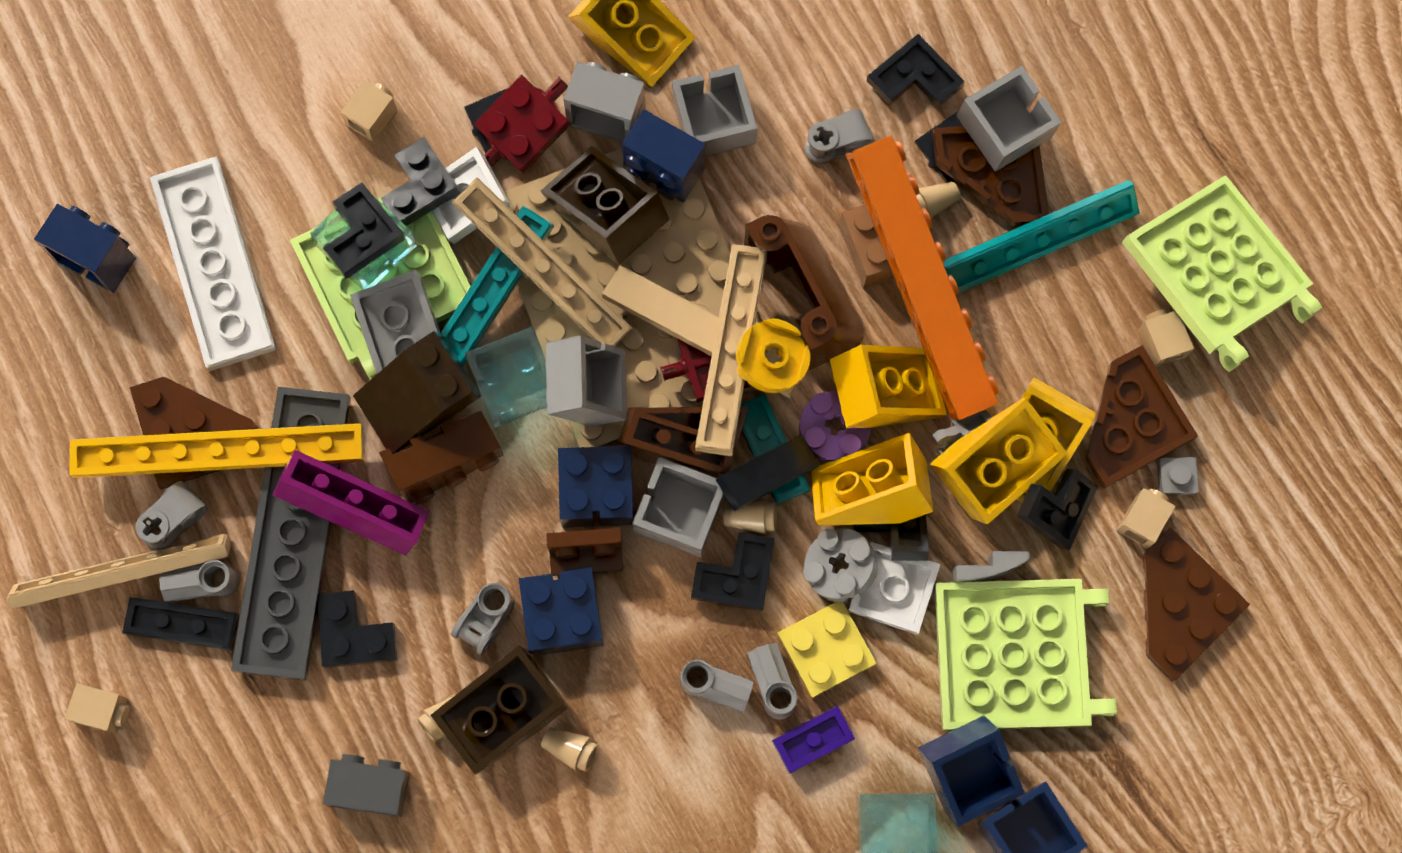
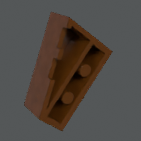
(674, 434)
(443, 458)

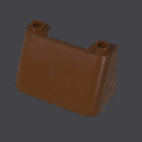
(833, 322)

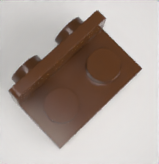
(586, 549)

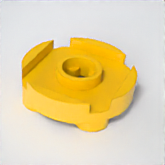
(757, 369)

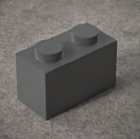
(366, 786)

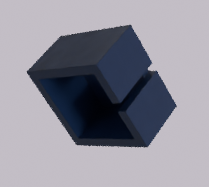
(663, 156)
(83, 245)
(595, 482)
(561, 612)
(968, 773)
(1033, 826)

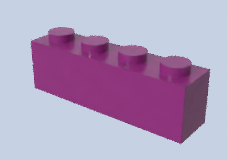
(350, 503)

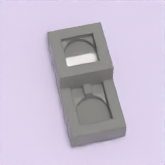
(999, 564)

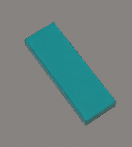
(764, 434)

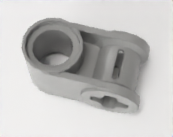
(841, 134)
(172, 513)
(482, 619)

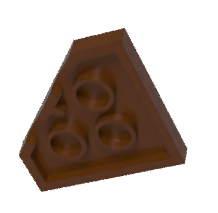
(1011, 192)
(175, 409)
(1135, 420)
(1184, 604)

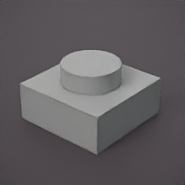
(1177, 476)

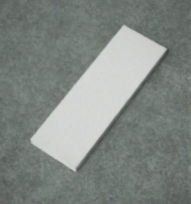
(213, 264)

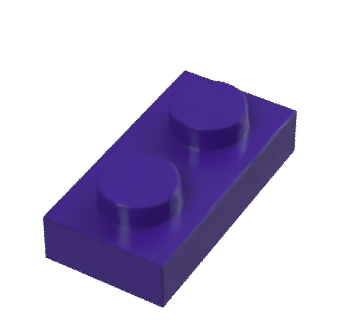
(813, 740)

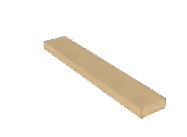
(541, 264)
(668, 312)
(736, 316)
(118, 571)

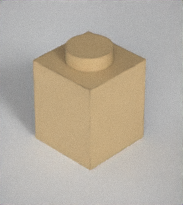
(369, 110)
(1165, 337)
(1146, 517)
(97, 708)

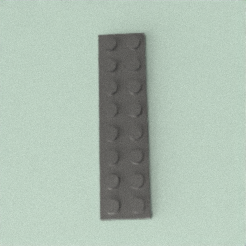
(286, 557)

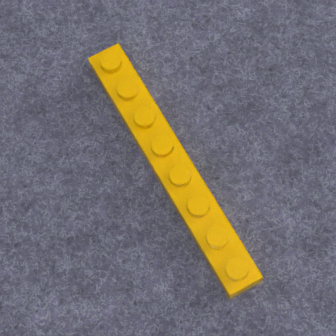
(214, 450)

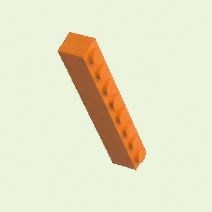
(922, 277)

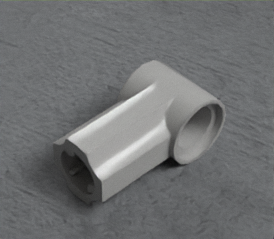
(197, 582)
(772, 678)
(719, 687)

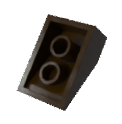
(607, 204)
(416, 392)
(499, 710)

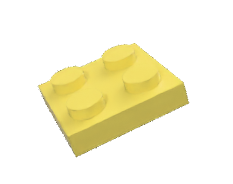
(826, 649)

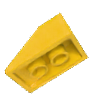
(635, 33)
(885, 386)
(1064, 418)
(999, 461)
(873, 485)

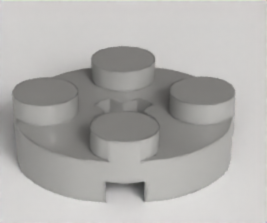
(832, 546)

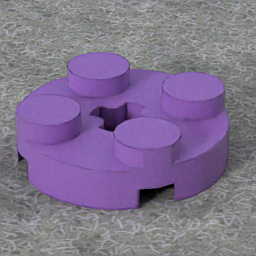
(823, 444)

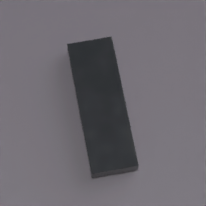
(767, 472)
(181, 623)

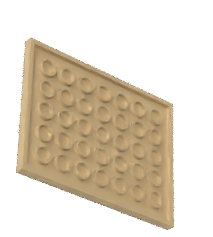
(681, 256)

